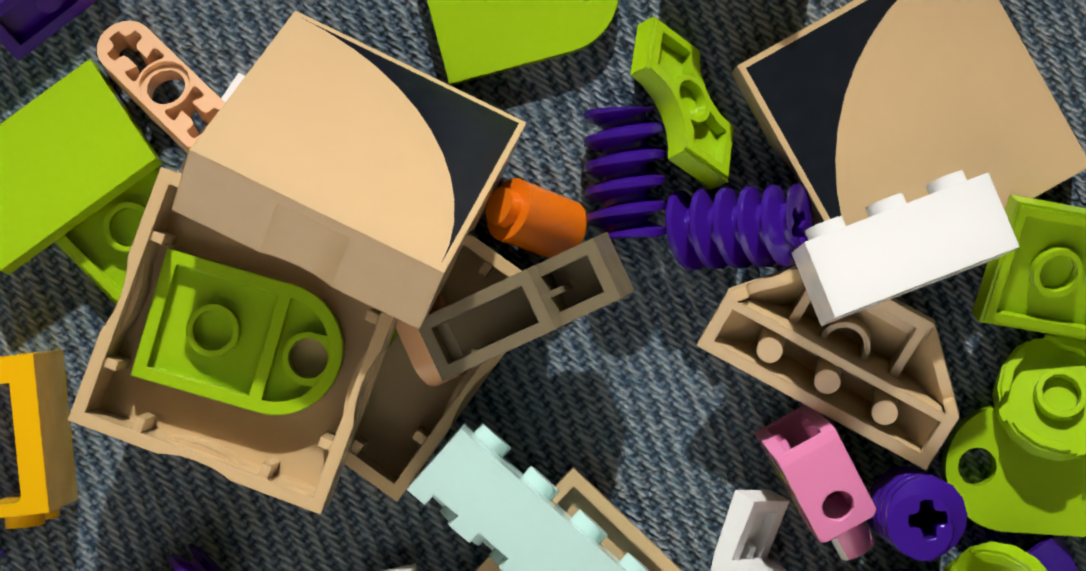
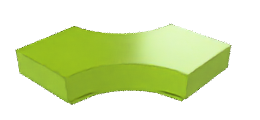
(694, 128)

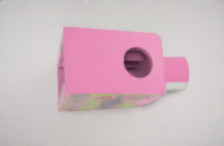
(820, 480)

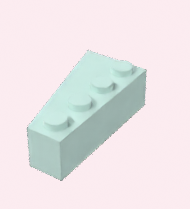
(511, 510)

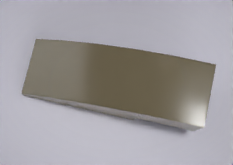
(525, 306)

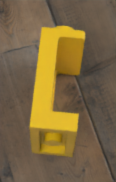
(41, 438)

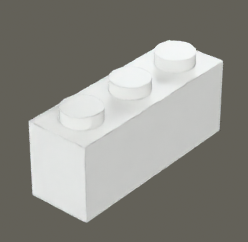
(903, 245)

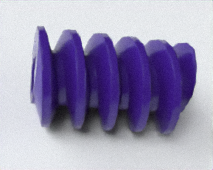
(624, 172)
(737, 229)
(932, 528)

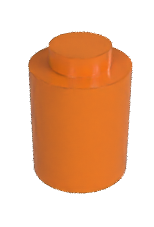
(535, 218)

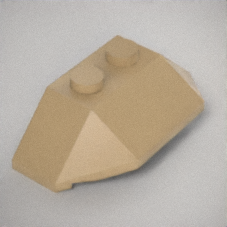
(867, 371)

